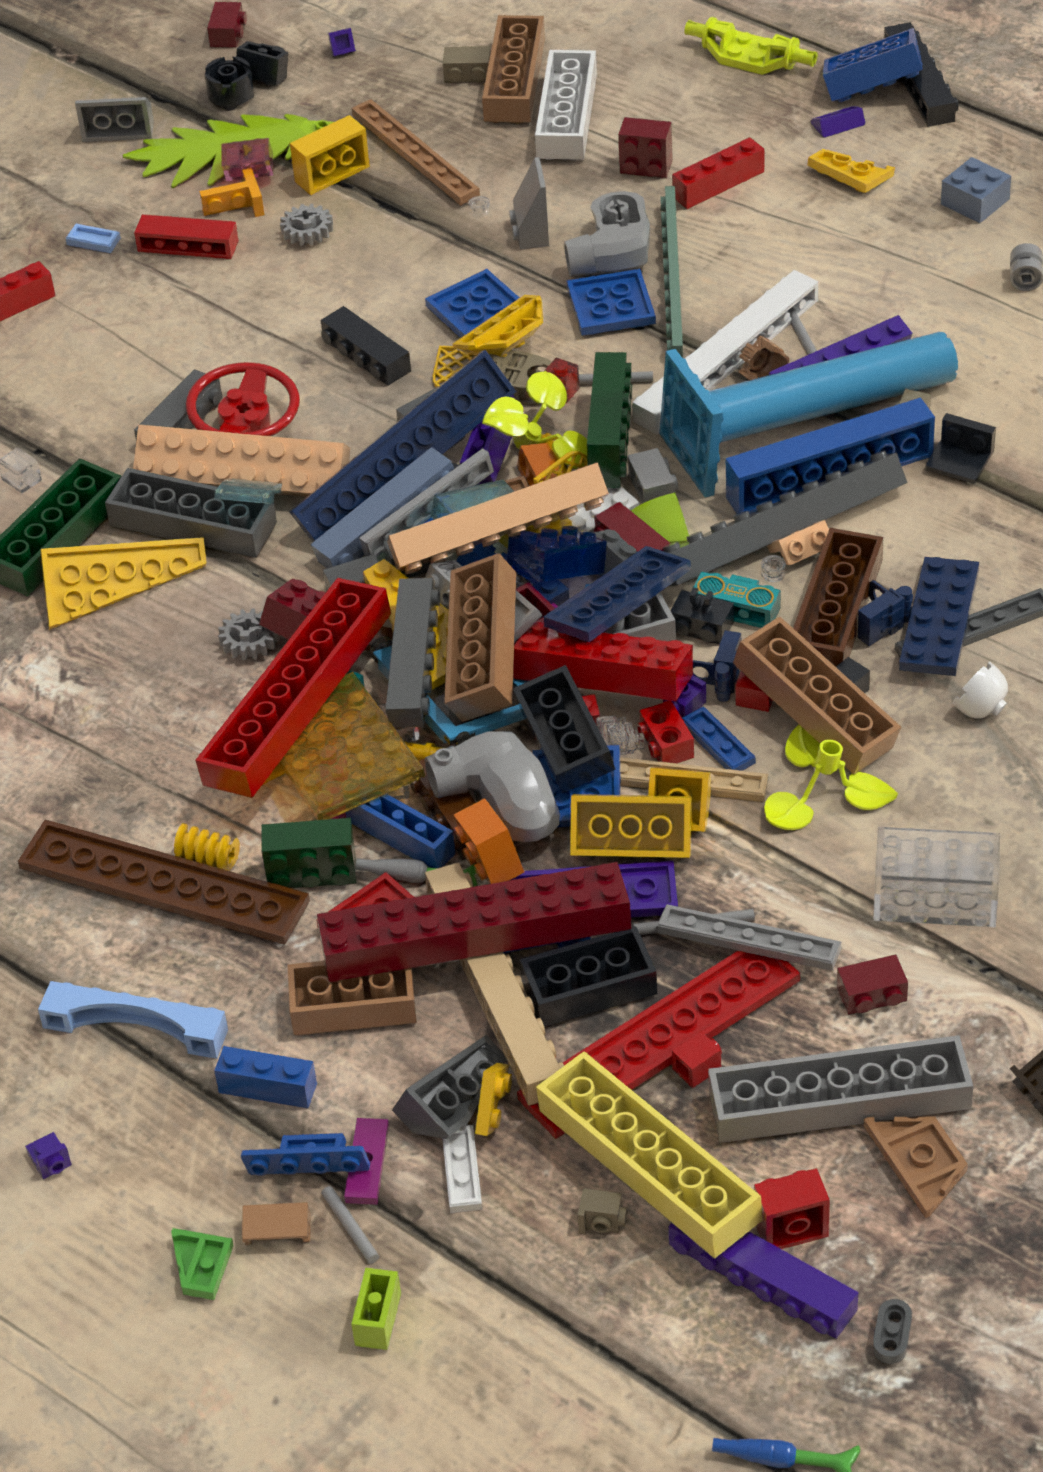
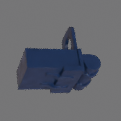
(885, 613)
(723, 671)

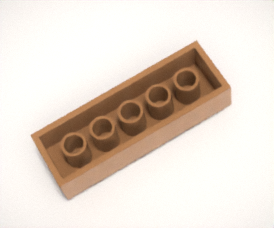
(513, 69)
(480, 638)
(816, 693)

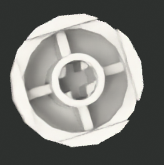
(983, 693)

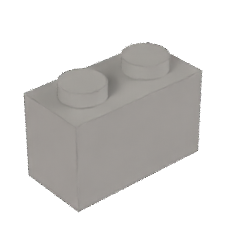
(651, 475)

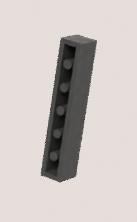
(412, 653)

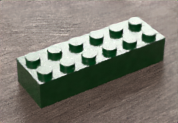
(610, 416)
(55, 520)

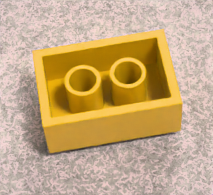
(329, 155)

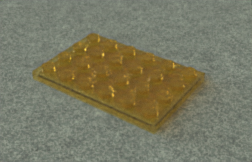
(348, 754)

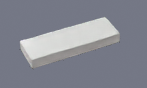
(462, 1171)

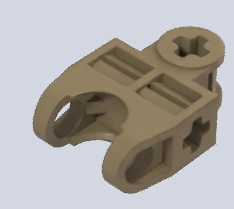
(520, 372)

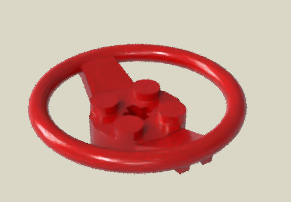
(245, 408)

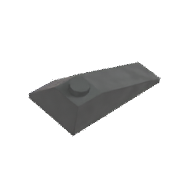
(449, 1094)

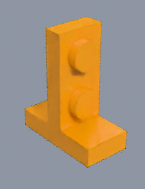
(233, 196)

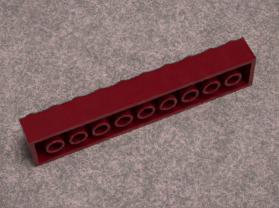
(474, 921)

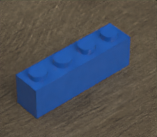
(405, 830)

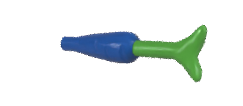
(784, 1454)

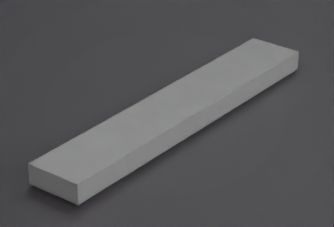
(419, 509)
(749, 937)

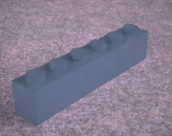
(342, 541)

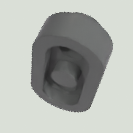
(892, 1333)

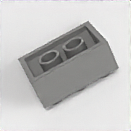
(115, 119)

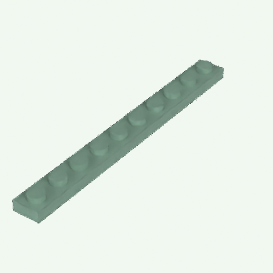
(671, 266)

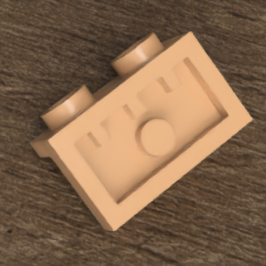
(801, 543)

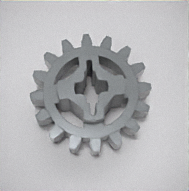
(306, 224)
(245, 636)

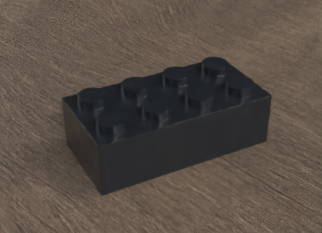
(564, 729)
(589, 976)

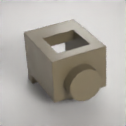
(601, 1211)

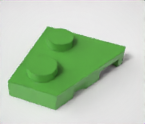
(201, 1261)

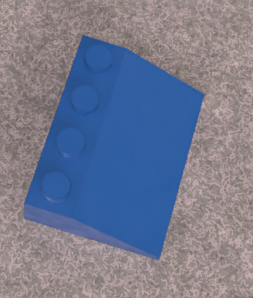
(872, 65)

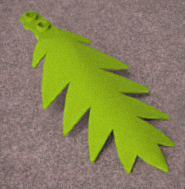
(201, 146)

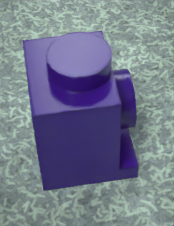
(692, 697)

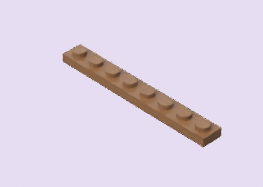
(415, 152)

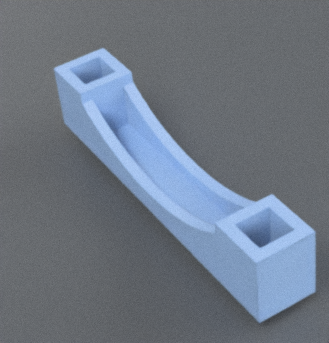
(74, 1006)

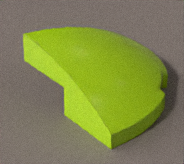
(664, 517)

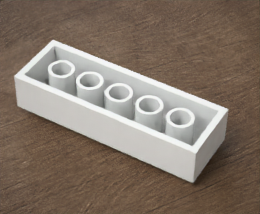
(566, 104)

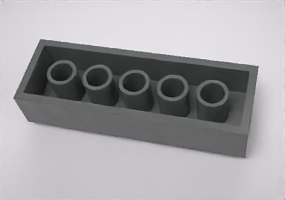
(188, 510)

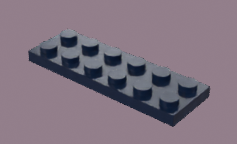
(617, 593)
(939, 616)

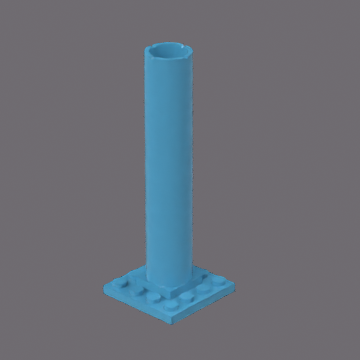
(700, 419)

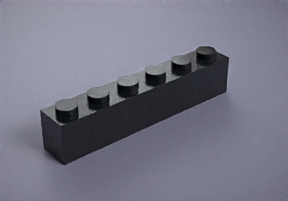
(928, 88)

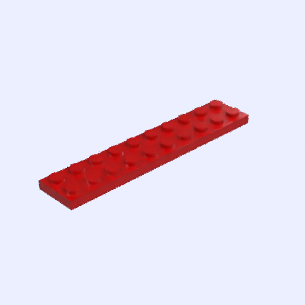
(703, 1004)

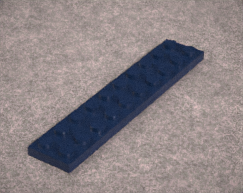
(434, 423)

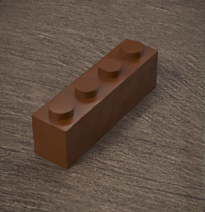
(443, 807)

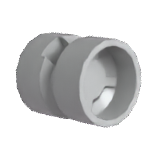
(1026, 267)

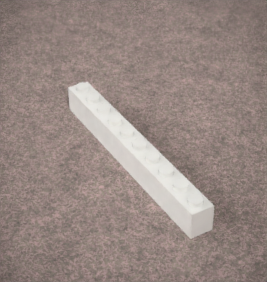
(721, 353)

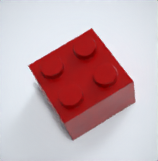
(794, 1209)

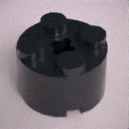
(229, 82)

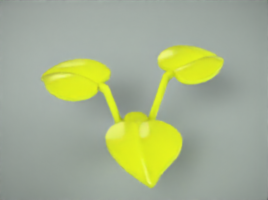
(508, 417)
(801, 749)

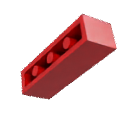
(718, 172)
(186, 236)
(25, 289)

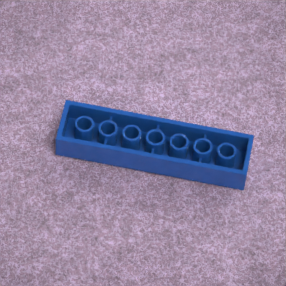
(791, 463)

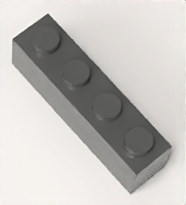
(172, 409)

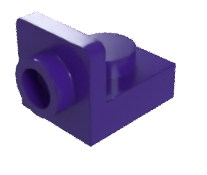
(49, 1155)

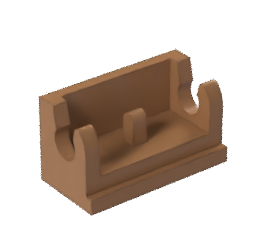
(276, 1222)

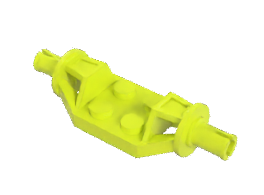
(747, 50)

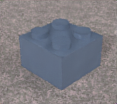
(975, 190)

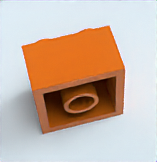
(487, 843)

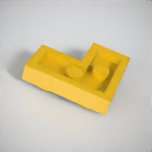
(495, 1084)

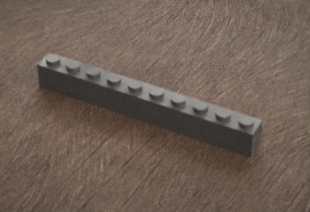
(789, 515)

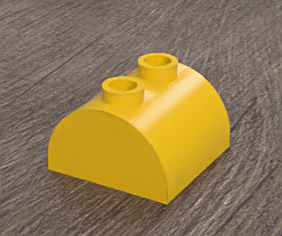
(684, 783)

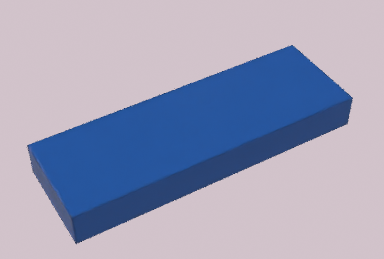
(718, 740)

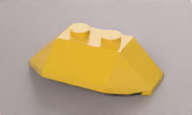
(505, 329)

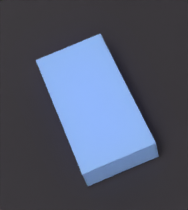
(93, 238)

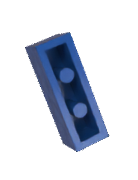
(265, 1077)

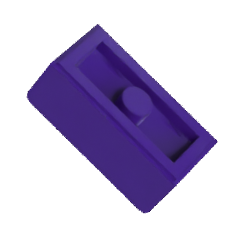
(839, 121)

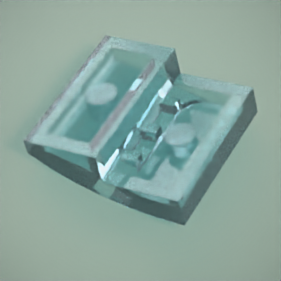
(248, 490)

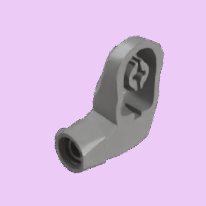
(619, 239)
(504, 775)

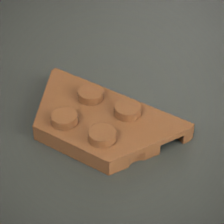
(920, 1157)

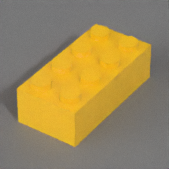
(630, 825)

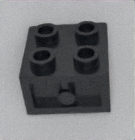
(962, 448)

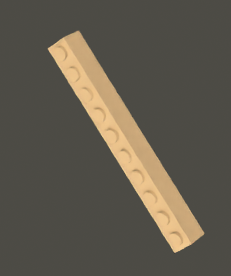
(503, 1001)

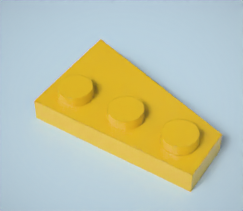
(859, 175)

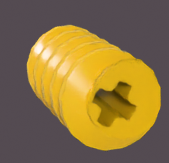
(204, 850)

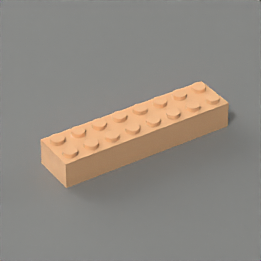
(215, 456)
(498, 517)

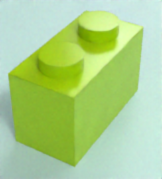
(376, 1308)

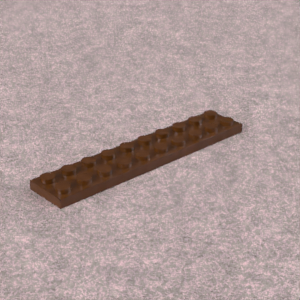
(164, 881)

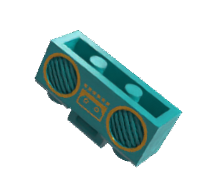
(752, 602)

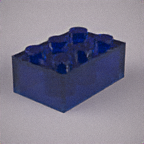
(556, 554)

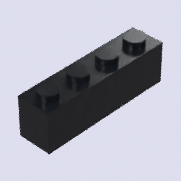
(365, 345)

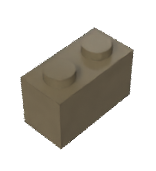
(466, 64)

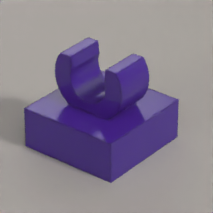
(341, 41)

